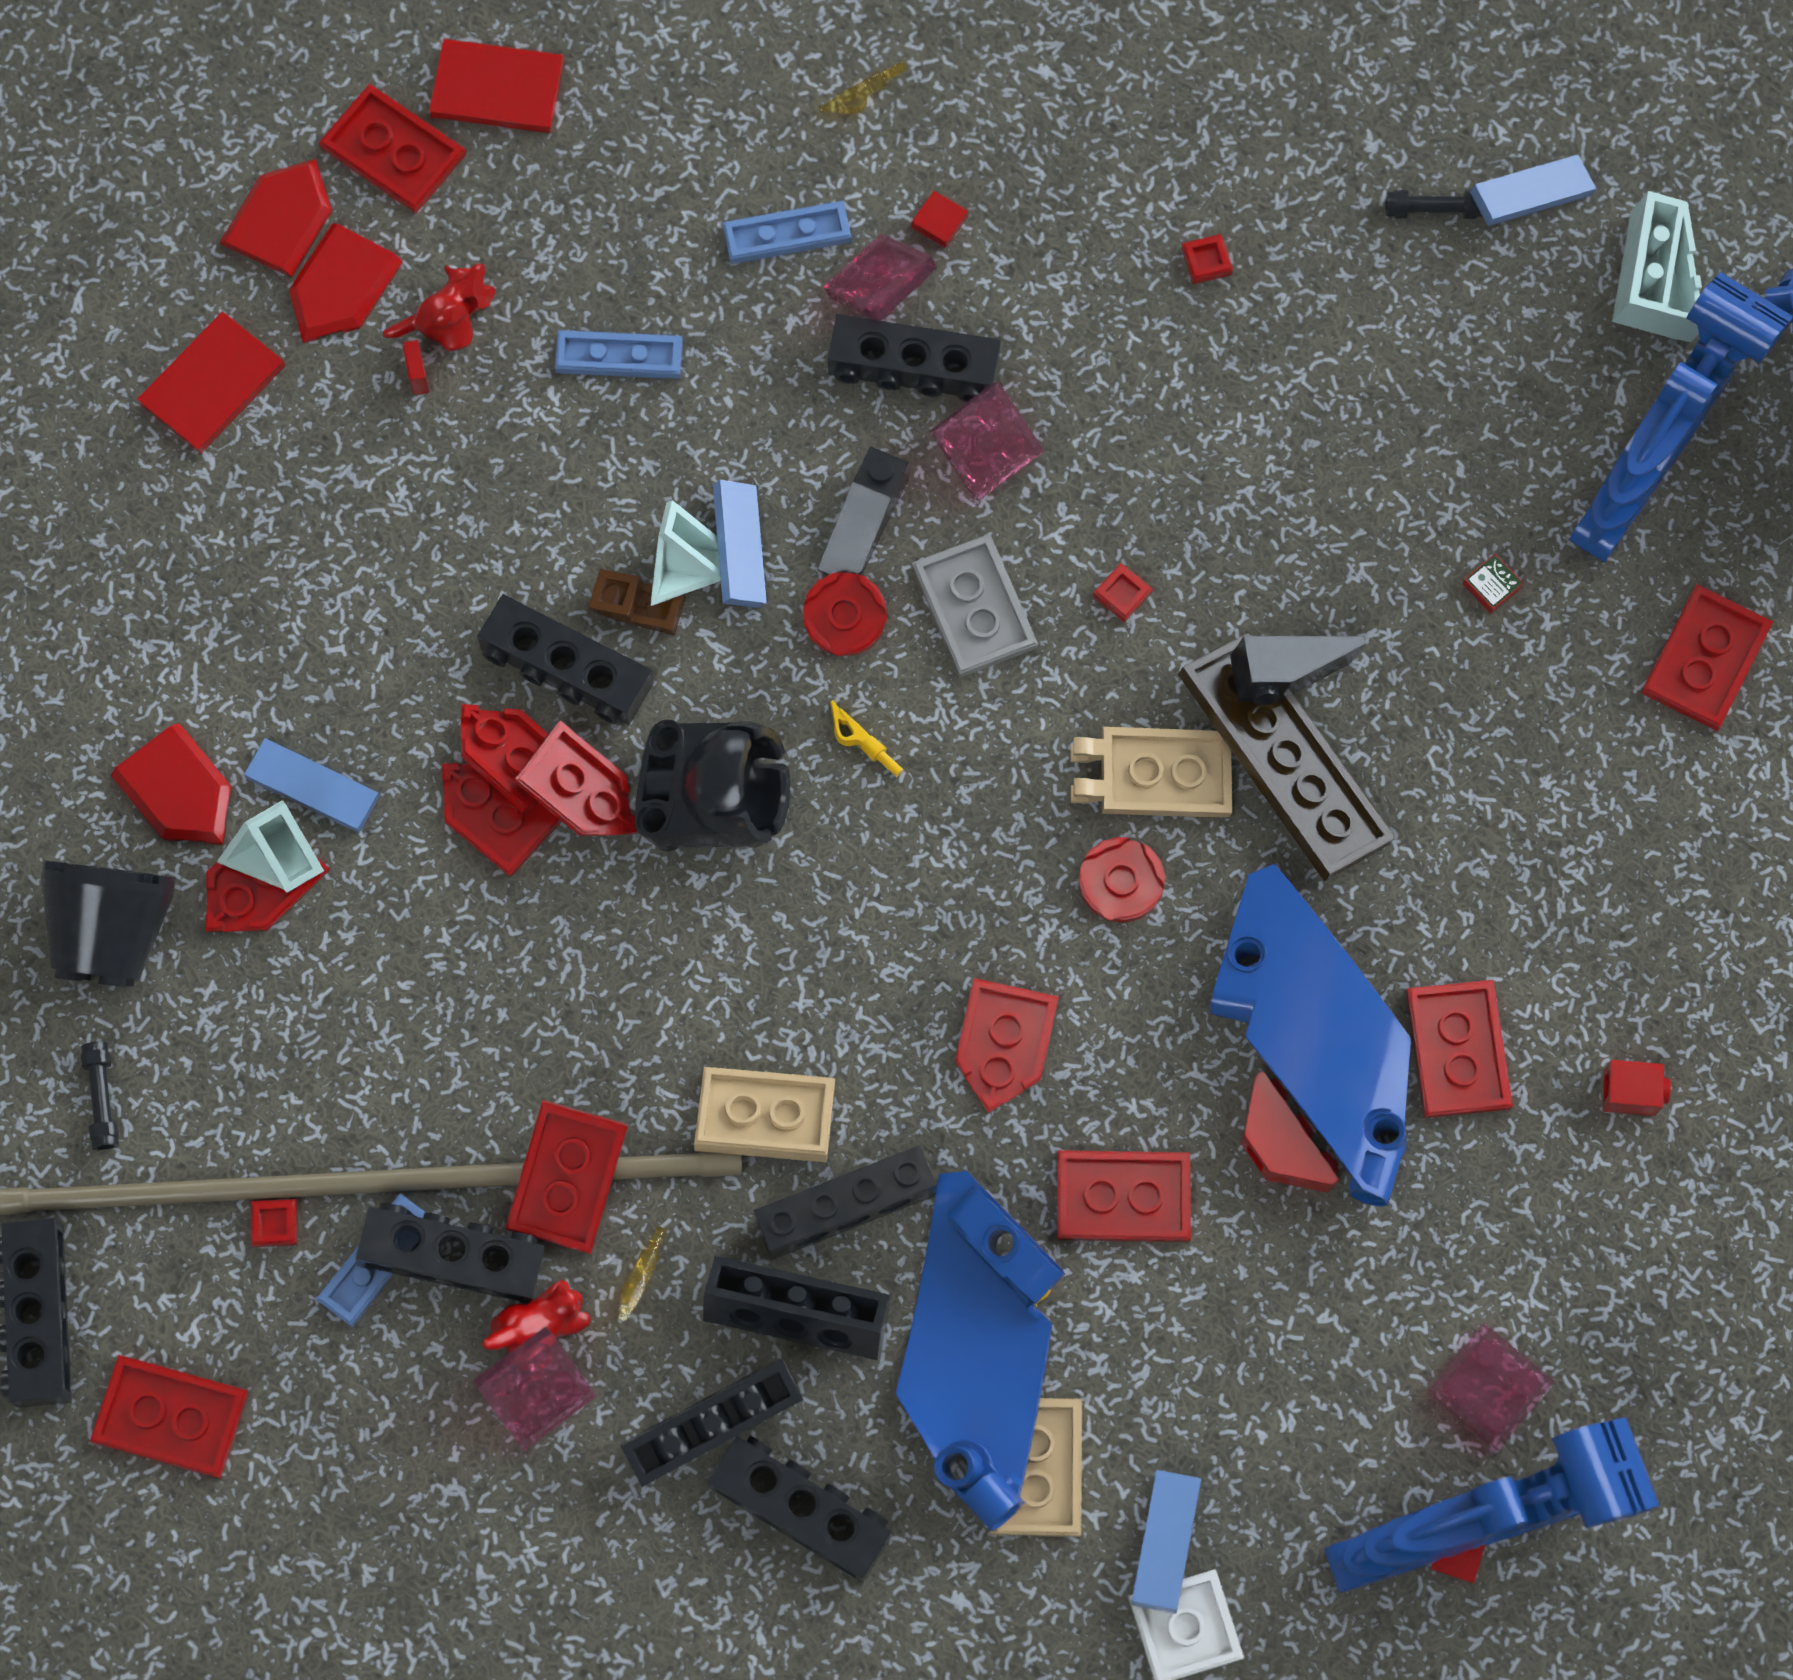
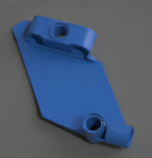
(1319, 1029)
(978, 1347)

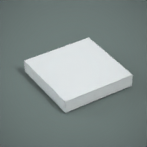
(1195, 1637)

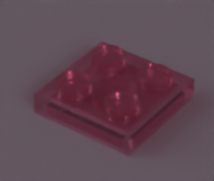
(880, 277)
(986, 441)
(1490, 1387)
(534, 1388)

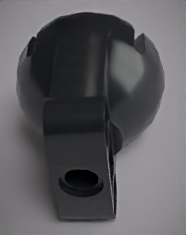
(711, 785)

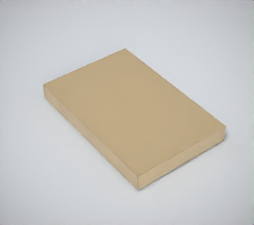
(764, 1114)
(1052, 1474)

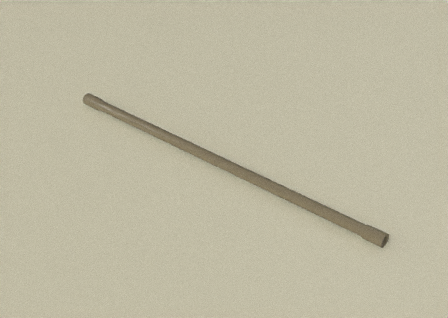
(25, 1200)

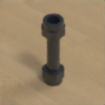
(1399, 204)
(103, 1132)

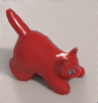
(447, 312)
(555, 1308)

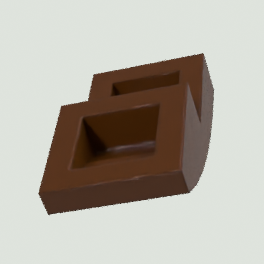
(629, 601)

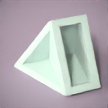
(684, 557)
(272, 850)

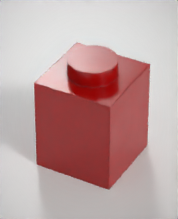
(1635, 1088)

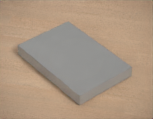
(974, 605)

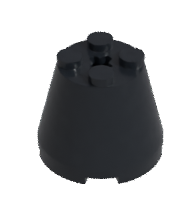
(102, 920)

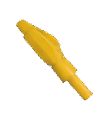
(860, 737)

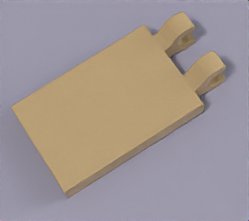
(1156, 772)

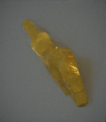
(862, 90)
(639, 1277)

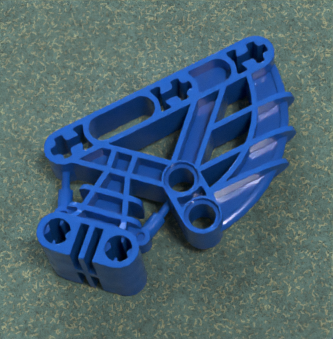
(1731, 327)
(1594, 1477)

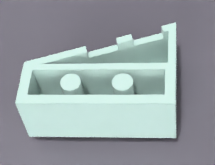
(1658, 269)

